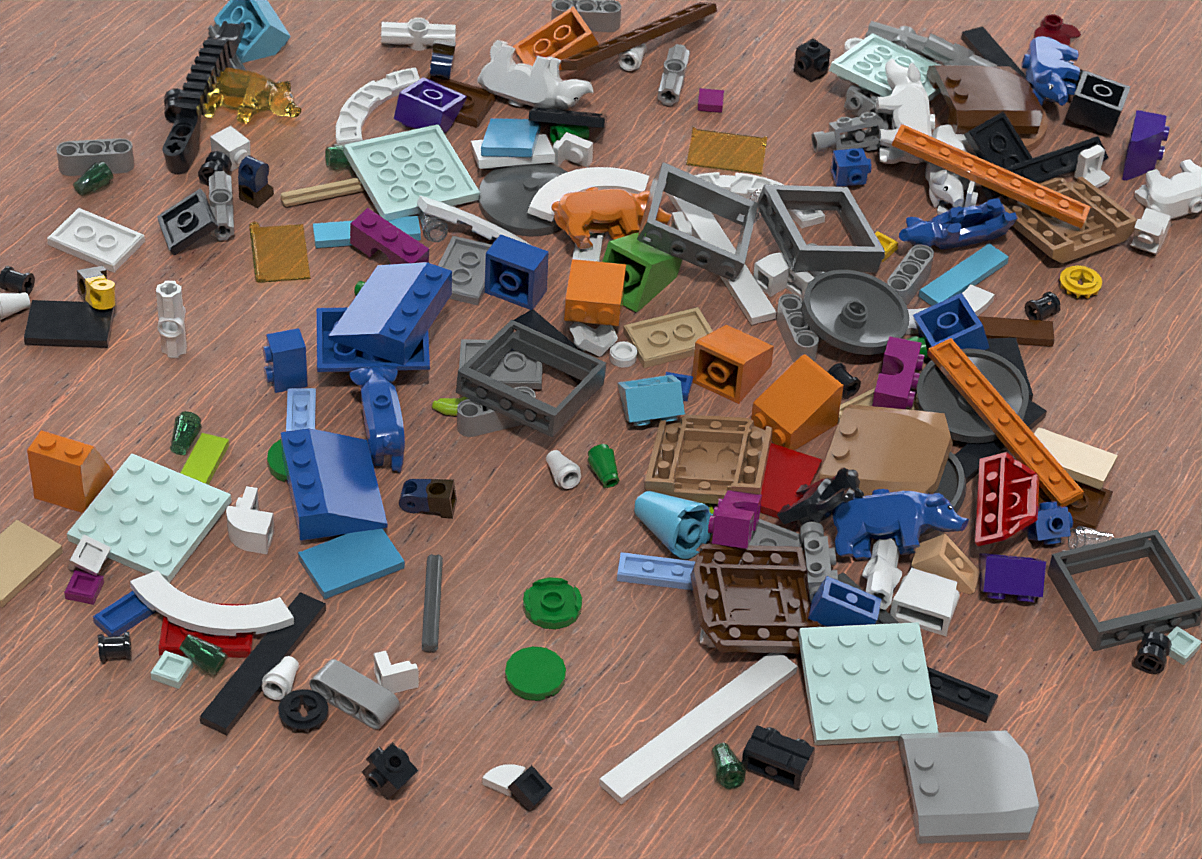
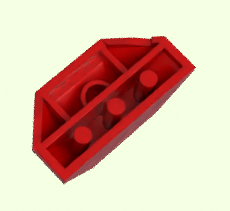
(1005, 499)

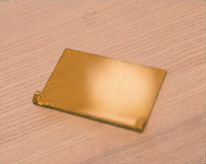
(727, 151)
(279, 253)

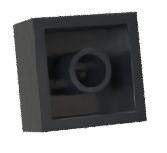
(1097, 102)

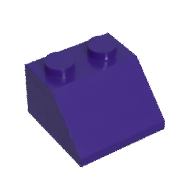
(428, 105)
(1145, 144)
(1011, 576)

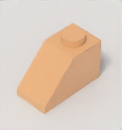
(946, 560)

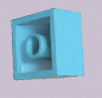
(651, 399)

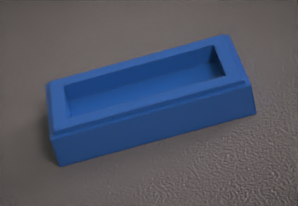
(122, 615)

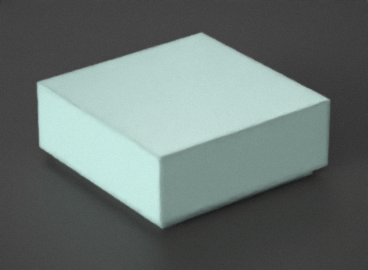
(1183, 645)
(172, 669)

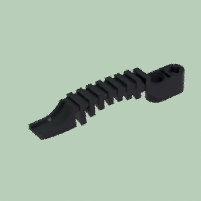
(213, 58)

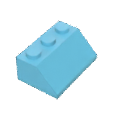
(263, 30)

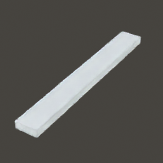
(745, 287)
(697, 726)

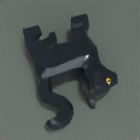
(822, 498)

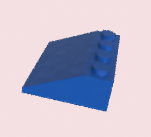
(394, 310)
(341, 358)
(331, 483)

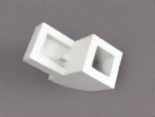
(1151, 231)
(775, 275)
(247, 526)

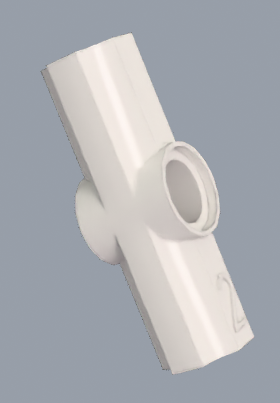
(416, 33)
(171, 319)
(883, 571)

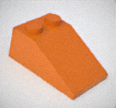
(558, 39)

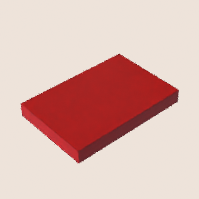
(783, 477)
(234, 646)

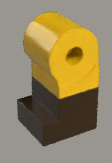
(95, 287)

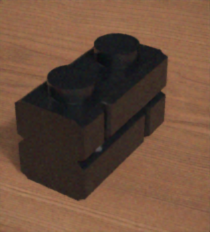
(778, 757)

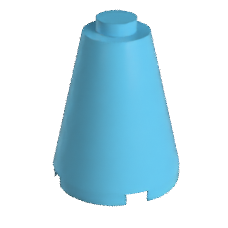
(675, 522)

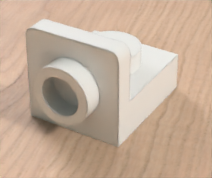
(573, 149)

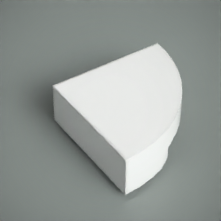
(502, 776)

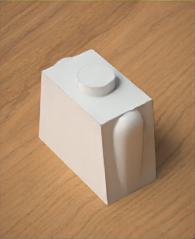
(926, 600)

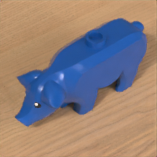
(1047, 67)
(960, 226)
(381, 414)
(893, 516)

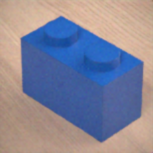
(285, 360)
(843, 605)

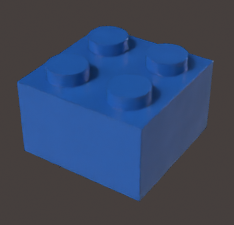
(516, 272)
(953, 320)

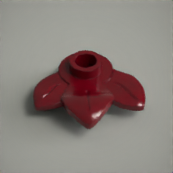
(1053, 27)

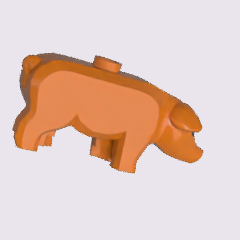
(602, 212)

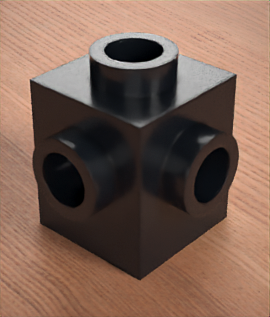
(812, 60)
(388, 770)

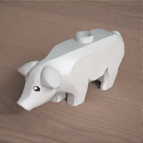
(529, 84)
(908, 106)
(943, 183)
(1173, 196)

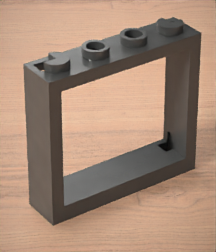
(706, 196)
(801, 257)
(516, 404)
(1132, 627)

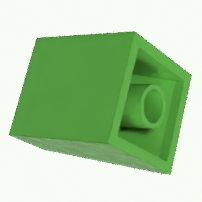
(646, 269)

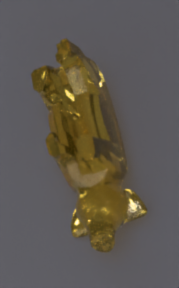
(251, 94)

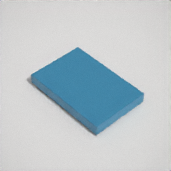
(510, 138)
(350, 561)

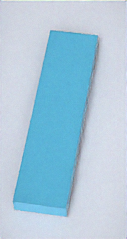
(338, 233)
(968, 272)

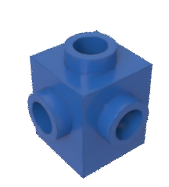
(850, 167)
(1051, 524)

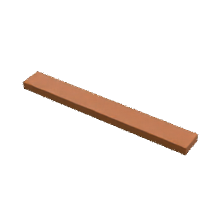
(991, 176)
(1005, 422)

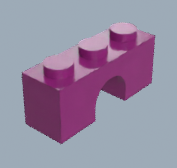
(373, 233)
(898, 374)
(735, 519)

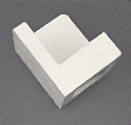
(89, 555)
(396, 676)

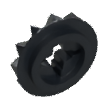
(311, 700)

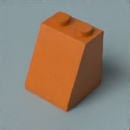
(595, 292)
(730, 362)
(799, 404)
(66, 471)

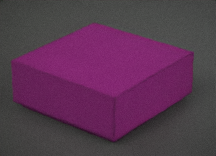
(710, 100)
(84, 587)

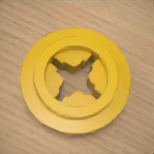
(1091, 281)

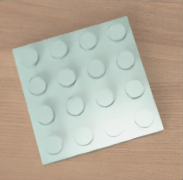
(867, 61)
(407, 166)
(151, 516)
(866, 682)

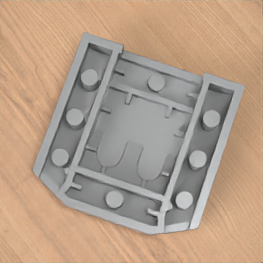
(969, 786)

